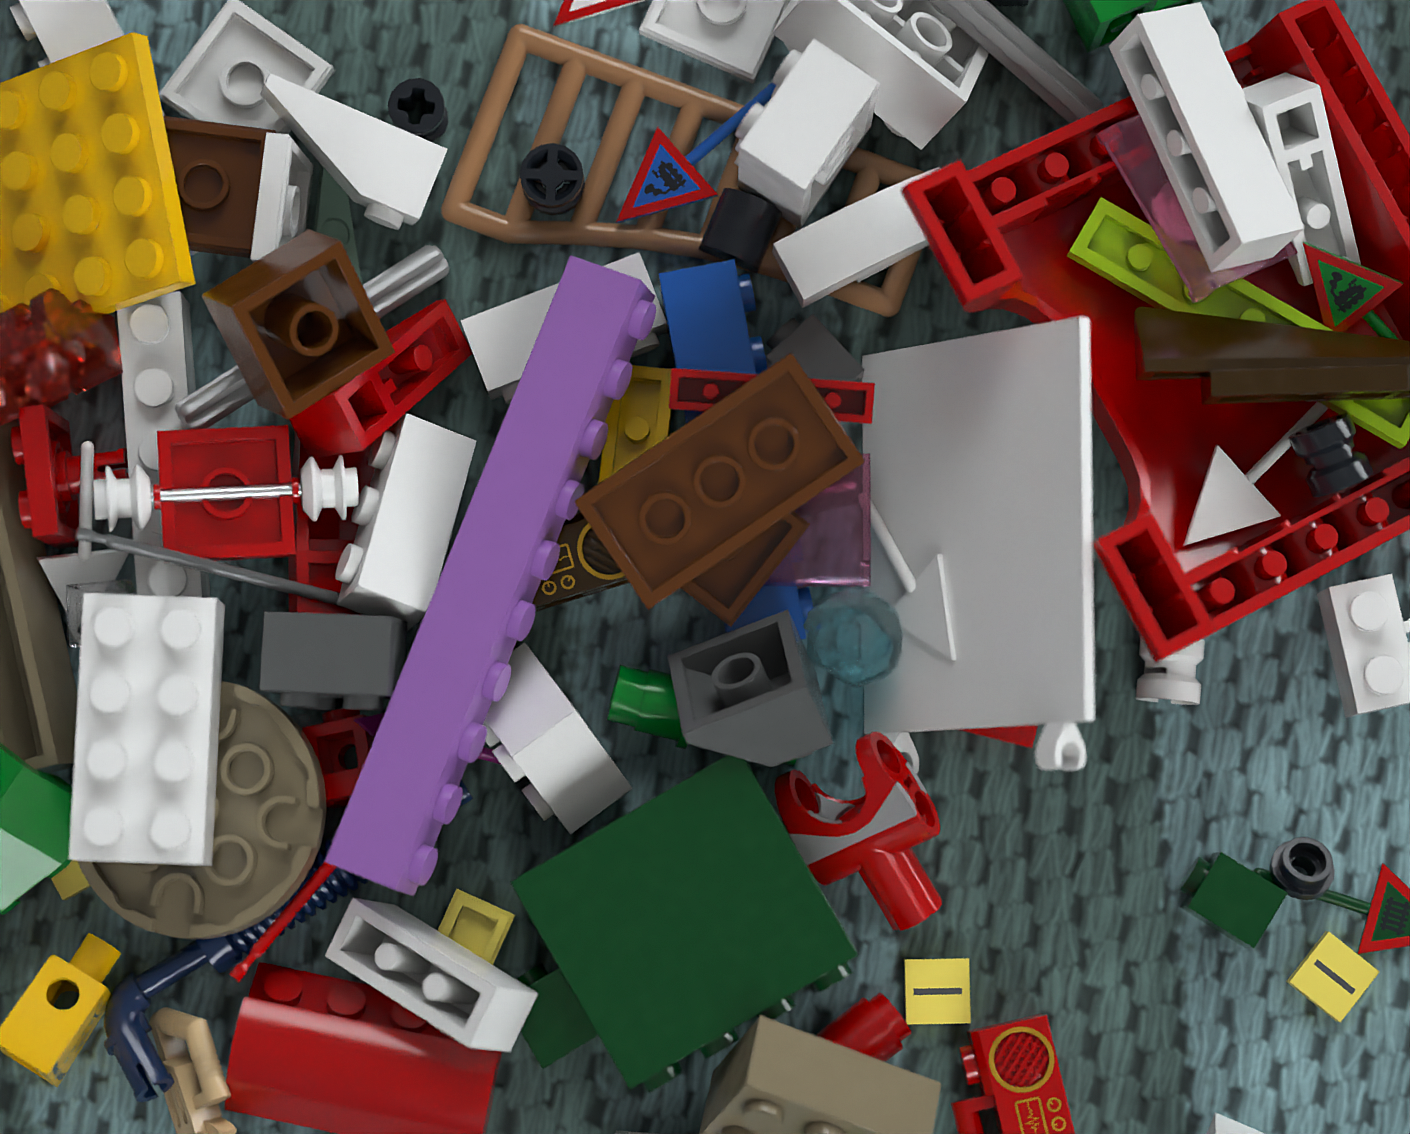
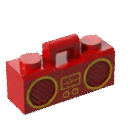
(1016, 1078)

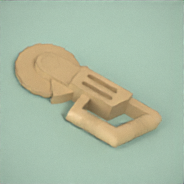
(197, 1076)

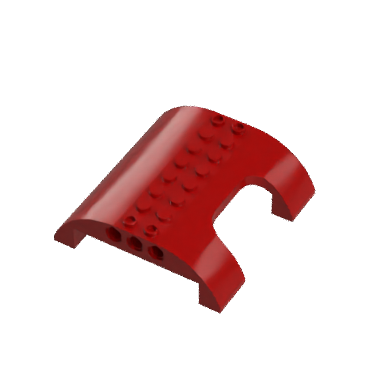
(1006, 246)

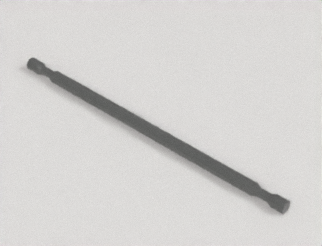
(208, 566)

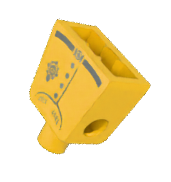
(51, 1038)

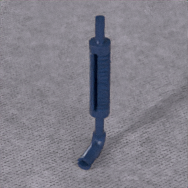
(124, 1012)

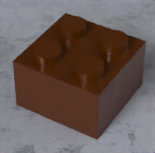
(298, 323)

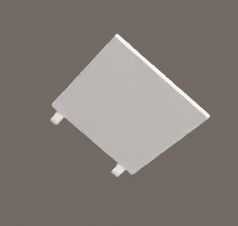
(990, 465)

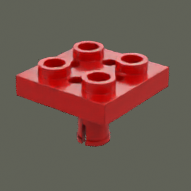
(54, 475)

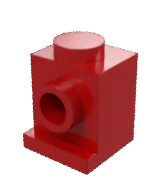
(330, 744)

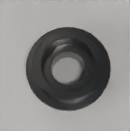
(1310, 856)

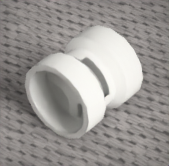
(1171, 677)

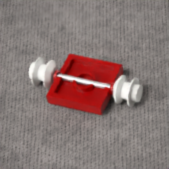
(226, 492)

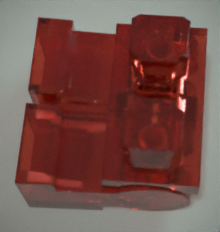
(53, 352)

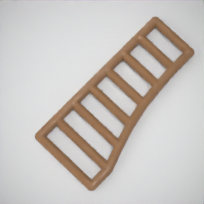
(647, 234)

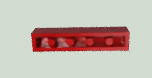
(702, 389)

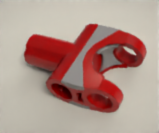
(869, 832)

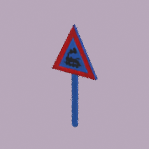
(669, 178)

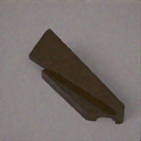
(1267, 360)

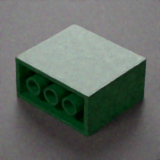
(686, 922)

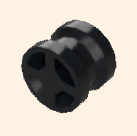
(552, 166)

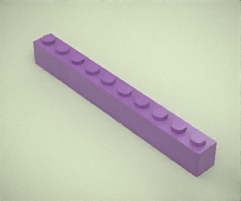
(493, 577)

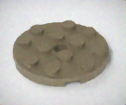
(263, 839)

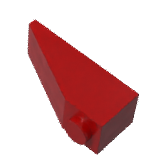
(358, 412)

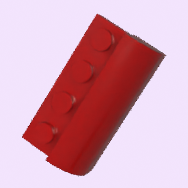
(352, 1061)

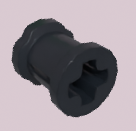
(405, 98)

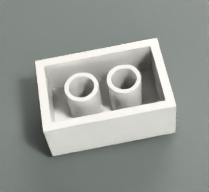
(805, 130)

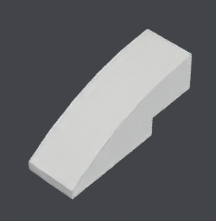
(849, 244)

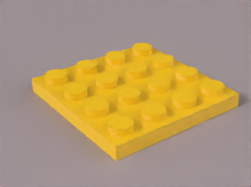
(89, 182)

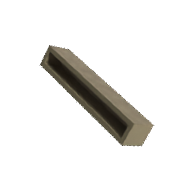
(35, 663)

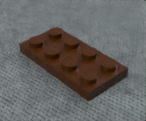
(719, 481)

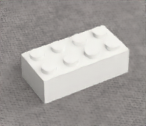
(147, 729)

